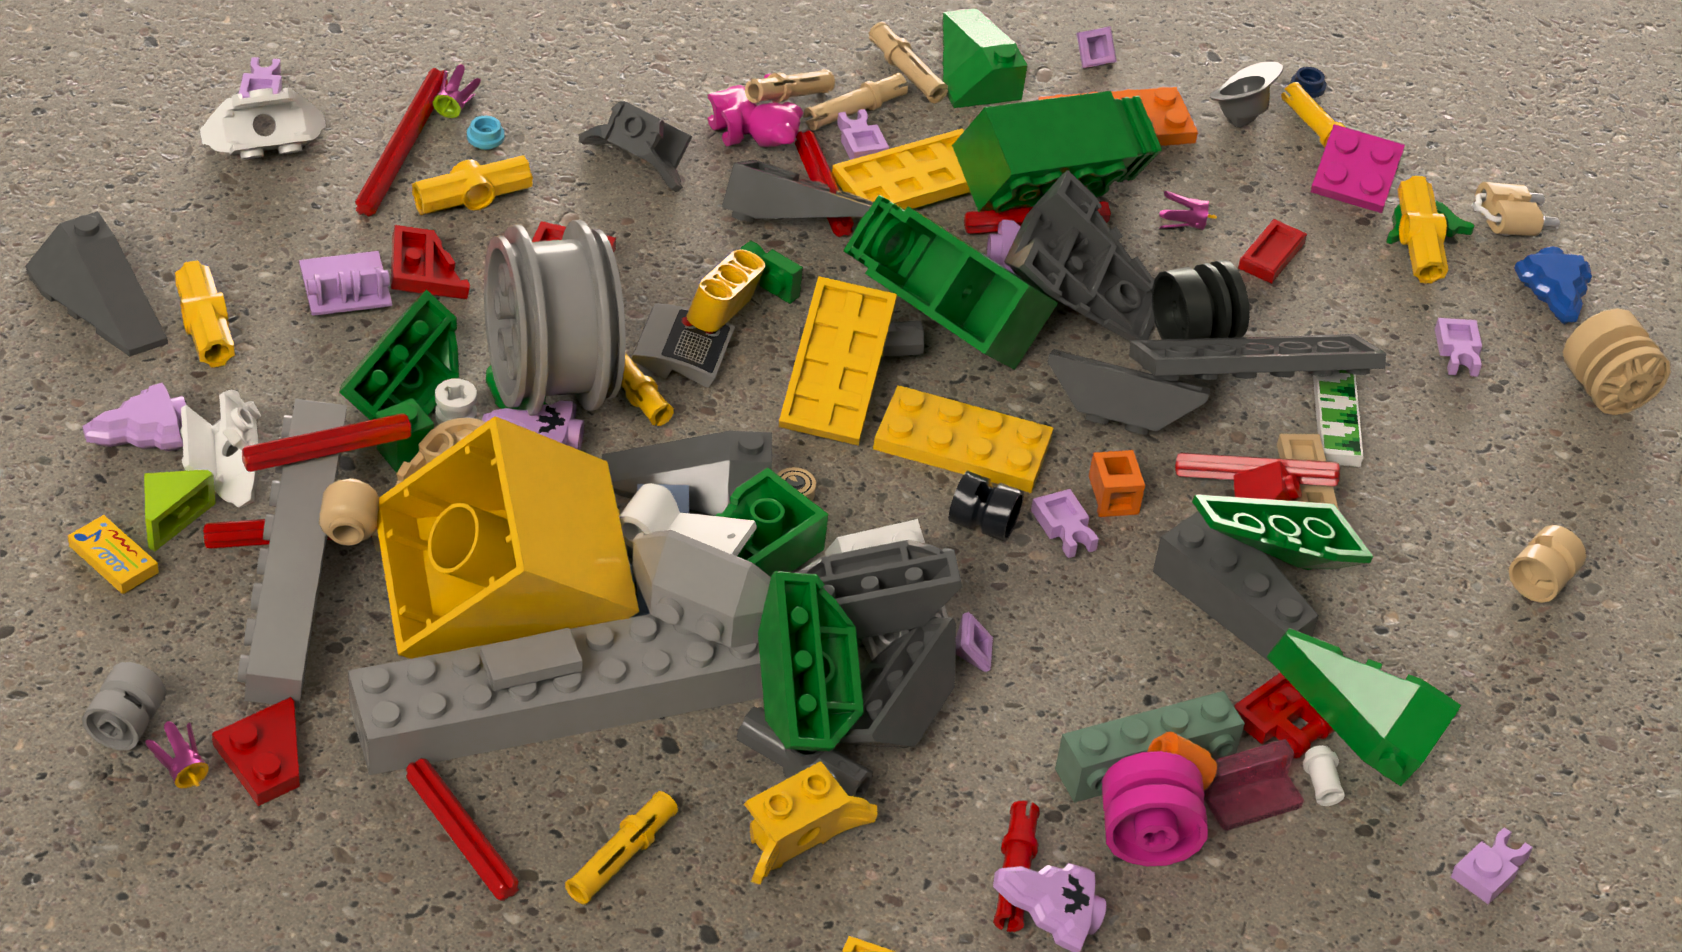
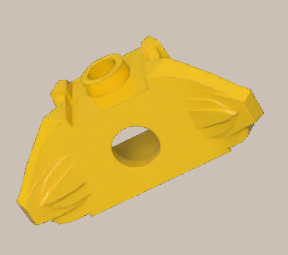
(801, 815)

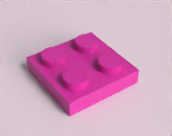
(1357, 168)

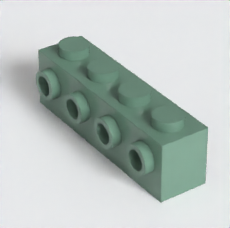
(1090, 751)

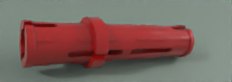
(1018, 850)

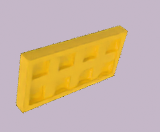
(907, 173)
(838, 360)
(963, 438)

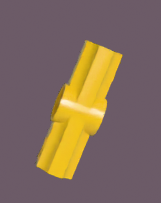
(472, 185)
(1422, 229)
(204, 314)

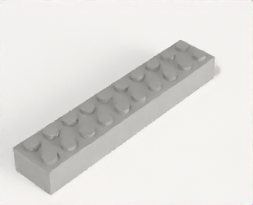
(630, 674)

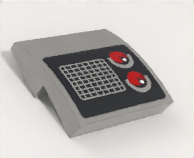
(675, 344)

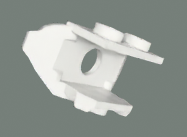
(232, 123)
(207, 446)

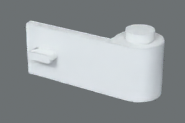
(656, 510)

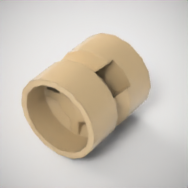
(1547, 563)

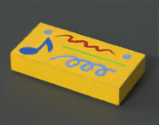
(113, 554)

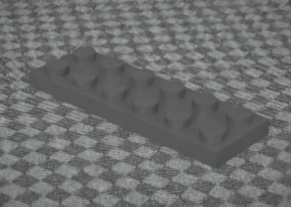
(1252, 355)

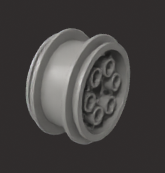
(554, 317)

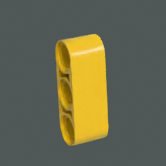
(725, 290)

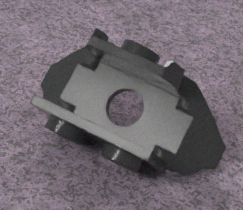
(645, 137)

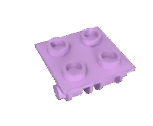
(345, 283)

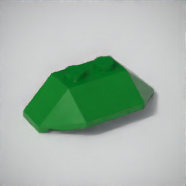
(407, 360)
(808, 664)

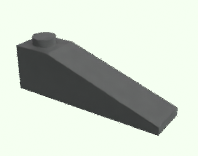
(707, 463)

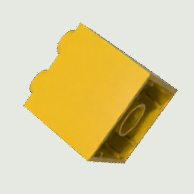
(502, 543)

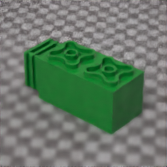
(1024, 147)
(950, 281)

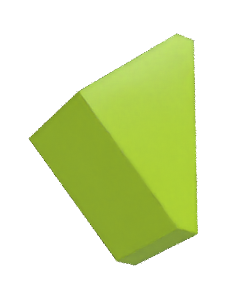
(175, 502)

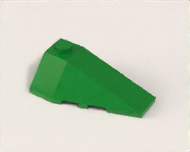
(1292, 531)
(1379, 715)

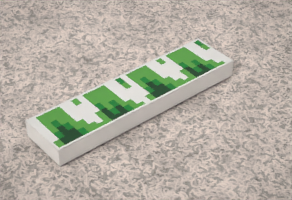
(1339, 417)

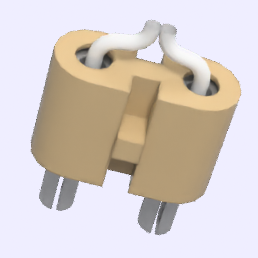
(1512, 209)

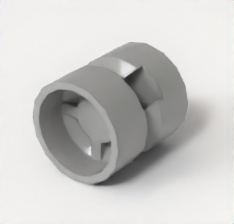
(124, 706)

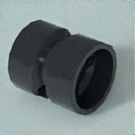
(988, 506)

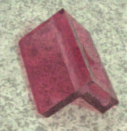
(1253, 786)

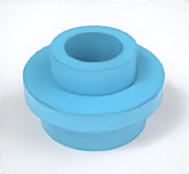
(485, 132)

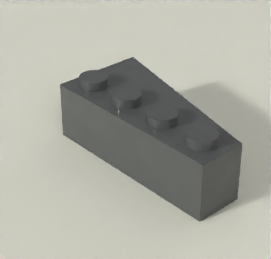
(1232, 584)

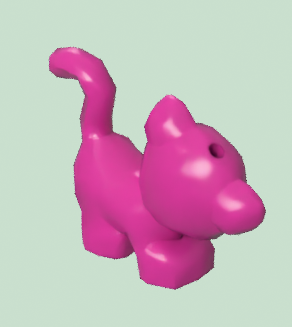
(767, 123)

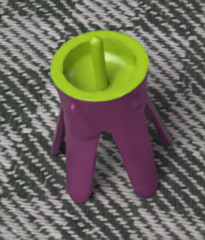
(450, 99)

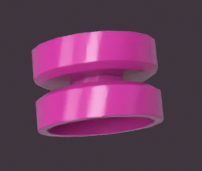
(1154, 809)

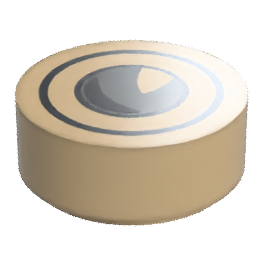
(800, 480)

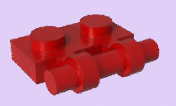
(1272, 711)

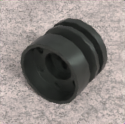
(1201, 302)

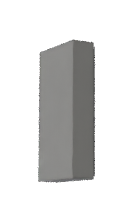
(531, 659)

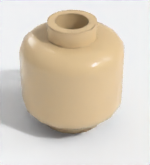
(349, 511)

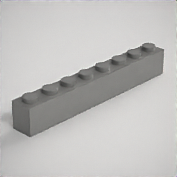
(290, 566)

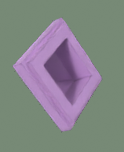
(1096, 47)
(974, 643)

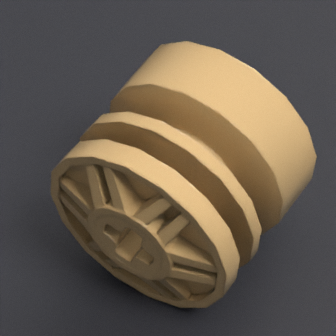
(1616, 361)

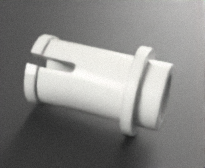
(1321, 765)

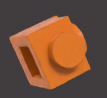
(1116, 483)

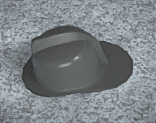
(1247, 92)

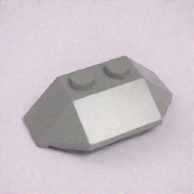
(700, 587)

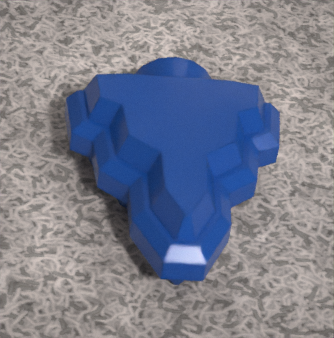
(1556, 280)

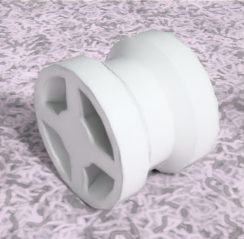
(455, 400)

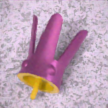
(1195, 216)
(187, 766)

